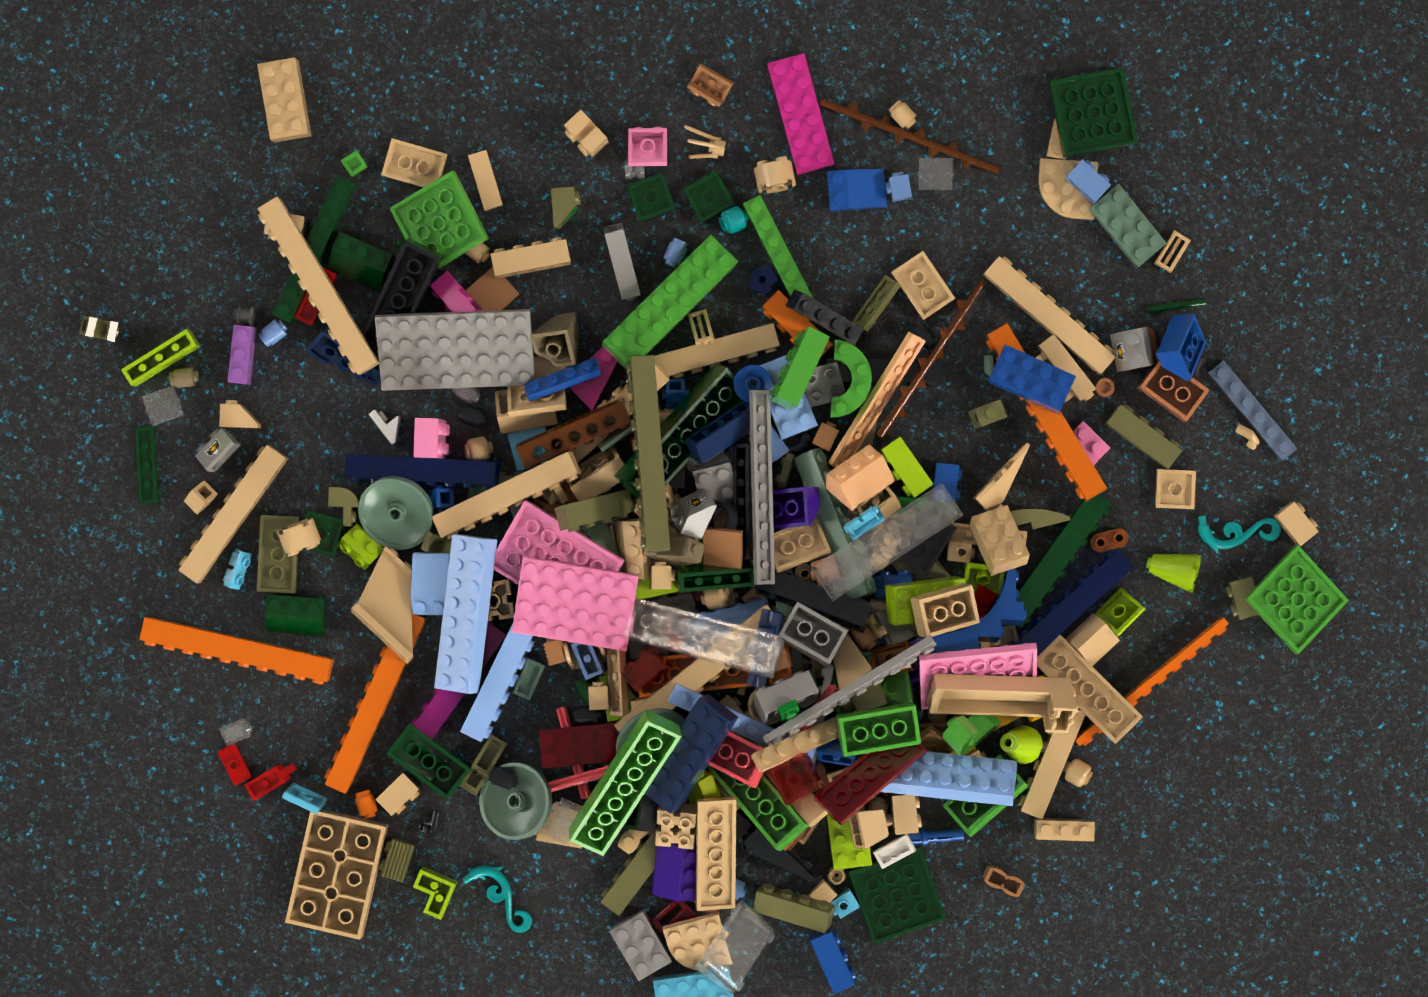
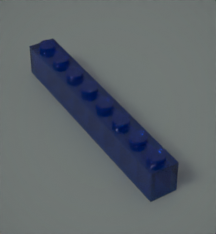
(423, 469)
(1075, 601)

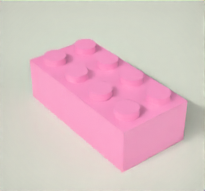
(431, 438)

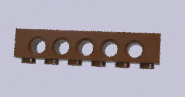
(532, 459)

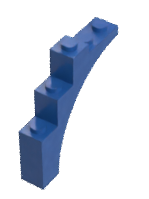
(1005, 611)

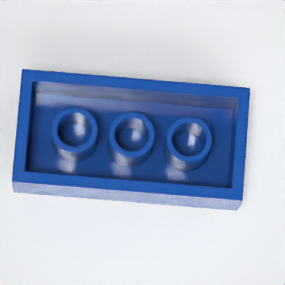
(1031, 379)

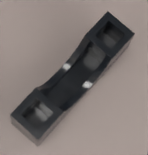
(824, 317)

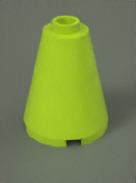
(1176, 569)
(1022, 744)

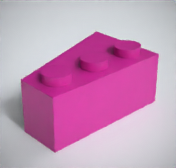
(453, 294)
(592, 389)

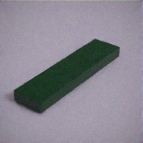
(146, 465)

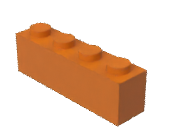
(787, 320)

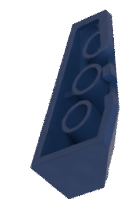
(326, 351)

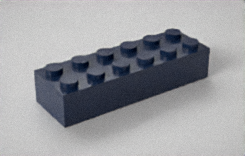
(701, 738)

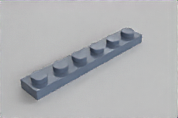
(1252, 410)

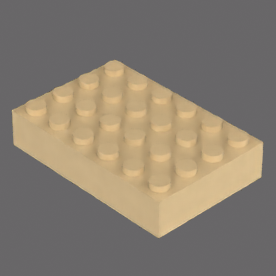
(336, 873)

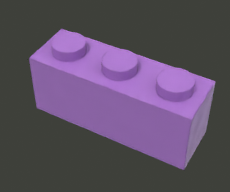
(242, 354)

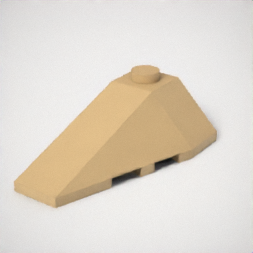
(997, 487)

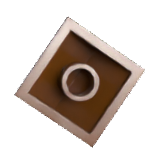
(885, 653)

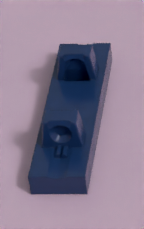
(769, 623)

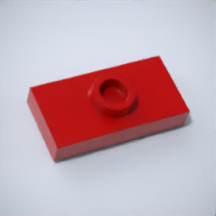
(235, 764)

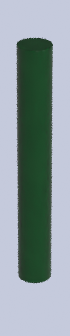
(1177, 305)

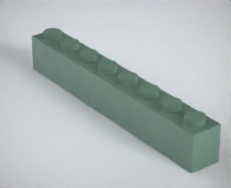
(832, 513)

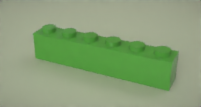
(775, 246)

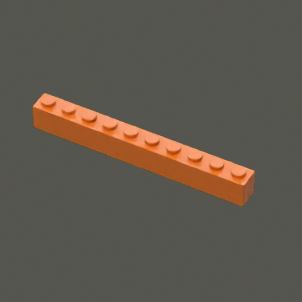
(1056, 429)
(236, 649)
(369, 714)

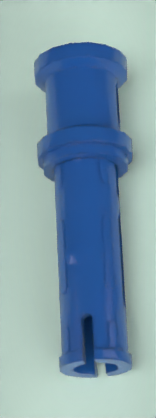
(925, 837)

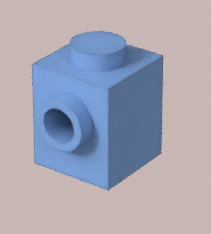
(899, 187)

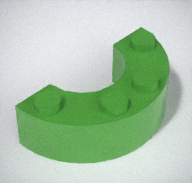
(860, 379)
(966, 733)

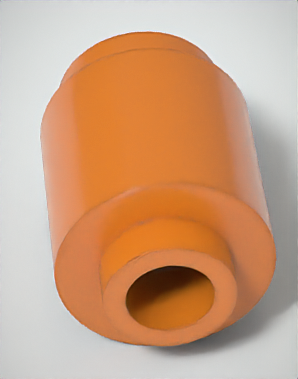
(366, 804)

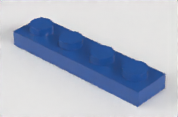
(562, 379)

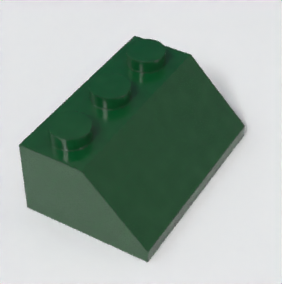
(360, 261)
(295, 614)

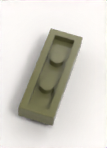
(876, 303)

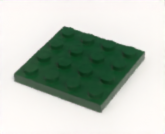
(1093, 112)
(897, 896)

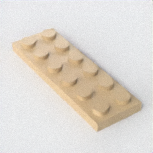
(1093, 693)
(715, 853)

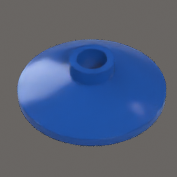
(747, 373)

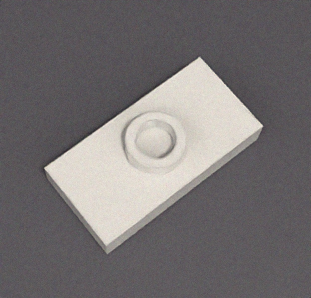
(894, 851)

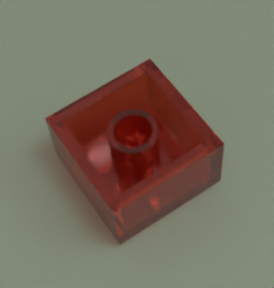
(646, 669)
(796, 779)

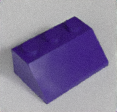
(795, 507)
(675, 873)

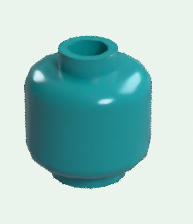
(733, 219)

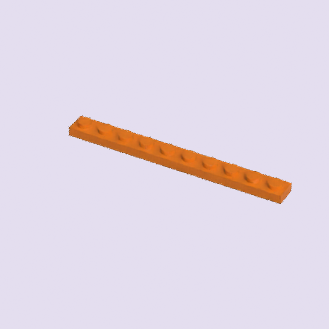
(1159, 675)

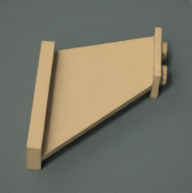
(387, 604)

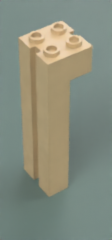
(1006, 697)

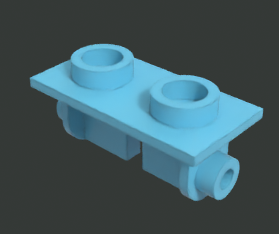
(864, 522)
(235, 577)

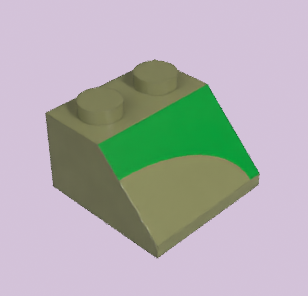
(564, 205)

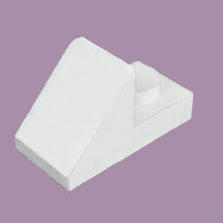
(391, 429)

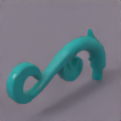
(1206, 534)
(506, 894)

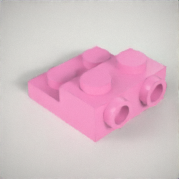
(647, 146)
(1091, 442)

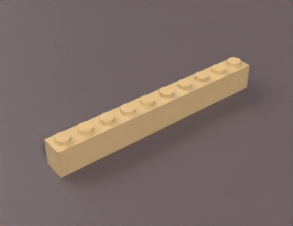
(318, 285)
(691, 677)

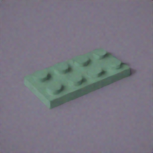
(1127, 226)

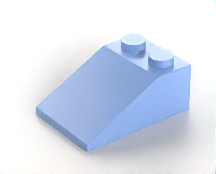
(429, 582)

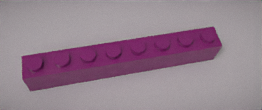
(444, 702)

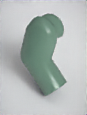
(988, 364)

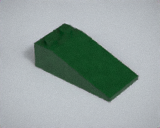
(429, 761)

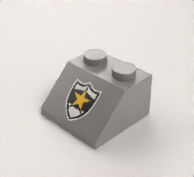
(1132, 349)
(217, 450)
(693, 513)

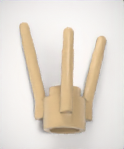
(716, 146)

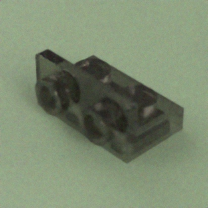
(683, 601)

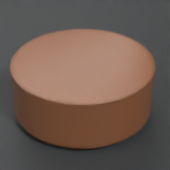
(1104, 387)

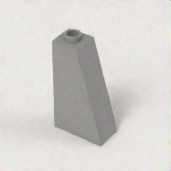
(622, 261)

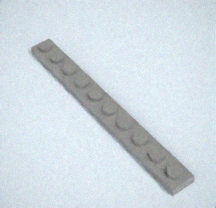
(761, 487)
(855, 688)

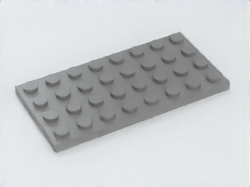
(455, 349)

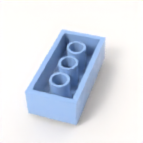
(789, 421)

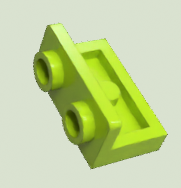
(360, 547)

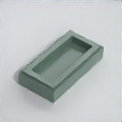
(528, 679)

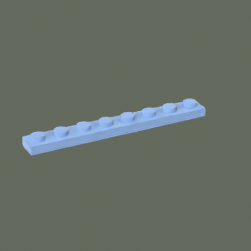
(745, 725)

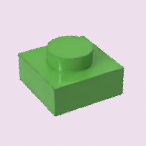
(354, 163)

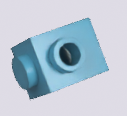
(844, 903)

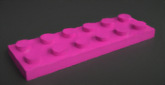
(800, 114)

